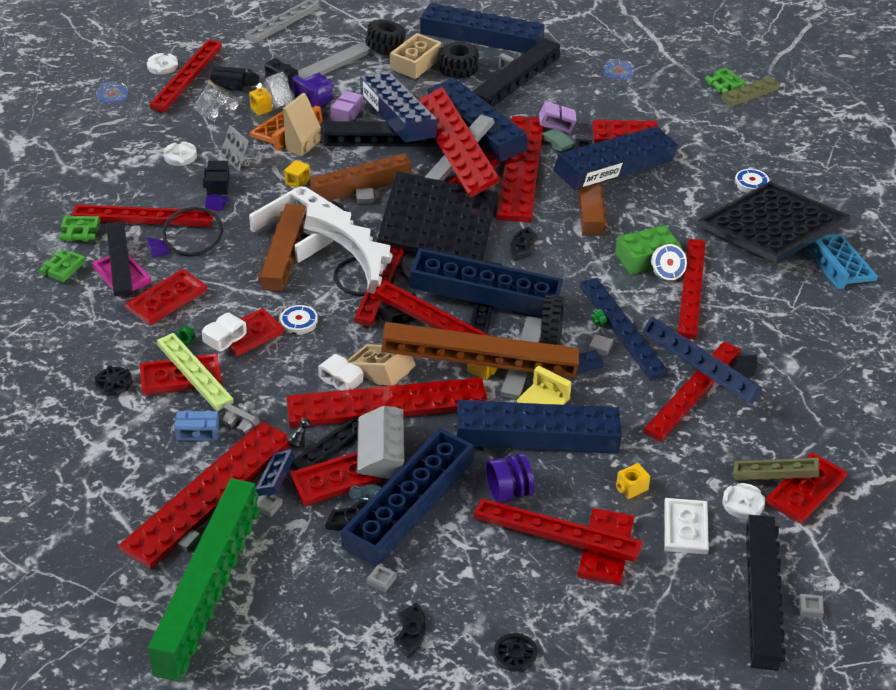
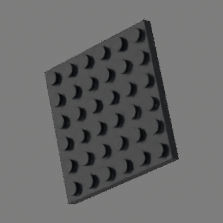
(436, 217)
(773, 221)

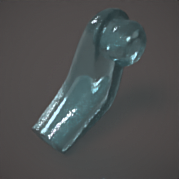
(363, 492)

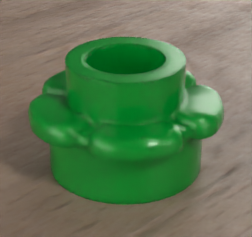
(598, 317)
(186, 334)

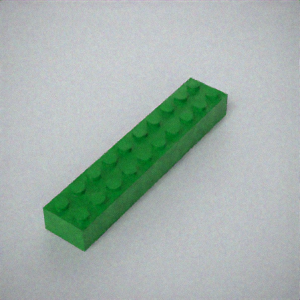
(203, 581)

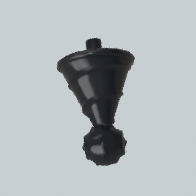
(251, 78)
(297, 437)

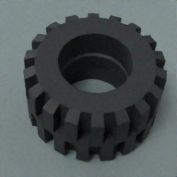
(384, 36)
(459, 59)

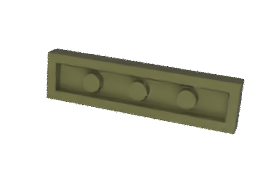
(750, 91)
(776, 469)

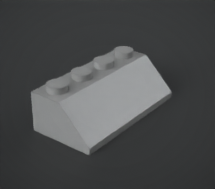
(380, 442)

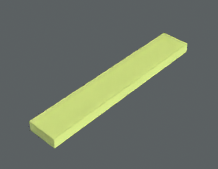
(195, 371)

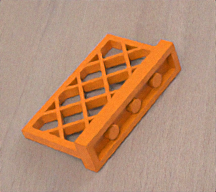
(278, 135)

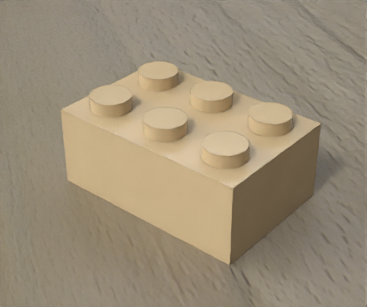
(415, 55)

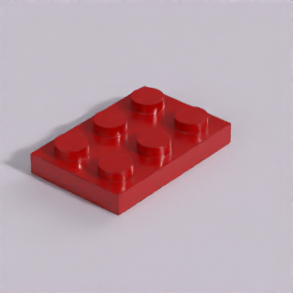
(259, 329)

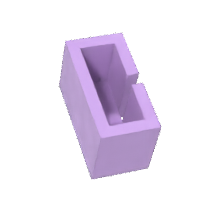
(347, 107)
(557, 118)

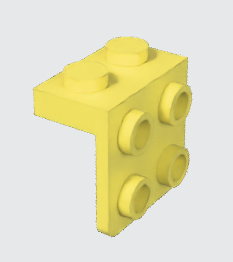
(547, 388)

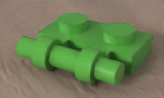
(726, 78)
(75, 225)
(62, 265)

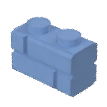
(197, 425)

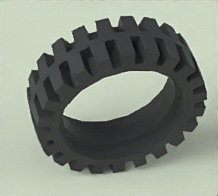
(552, 319)

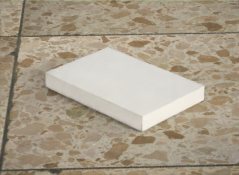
(686, 526)

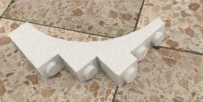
(356, 239)

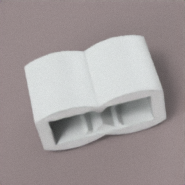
(224, 331)
(340, 373)

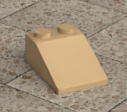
(301, 126)
(380, 366)

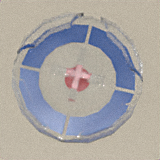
(618, 69)
(112, 92)

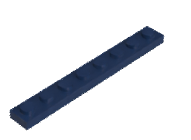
(624, 329)
(702, 360)

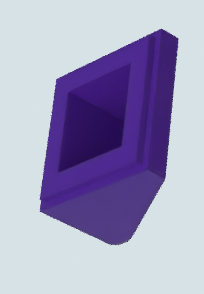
(215, 202)
(157, 247)

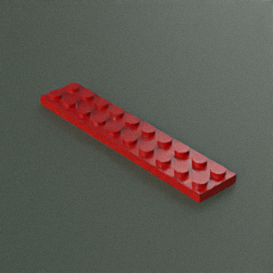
(459, 144)
(521, 174)
(414, 399)
(200, 498)

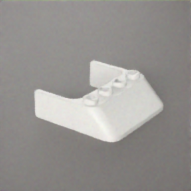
(297, 196)

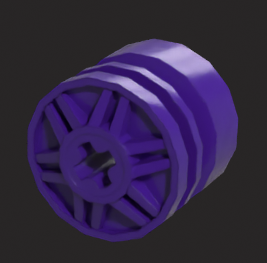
(510, 477)

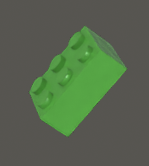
(637, 248)

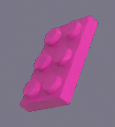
(138, 275)

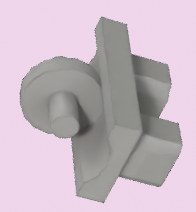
(244, 413)

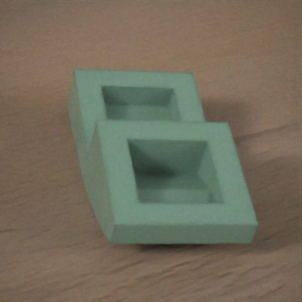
(558, 139)

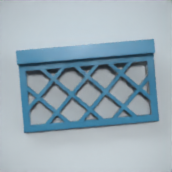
(831, 264)

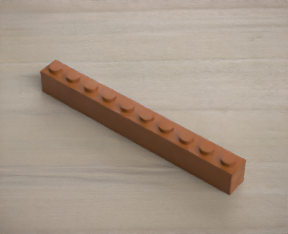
(479, 349)

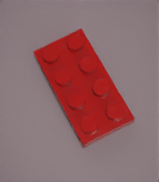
(610, 129)
(166, 297)
(165, 377)
(329, 479)
(802, 496)
(599, 566)

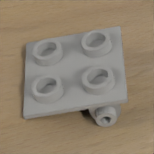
(235, 148)

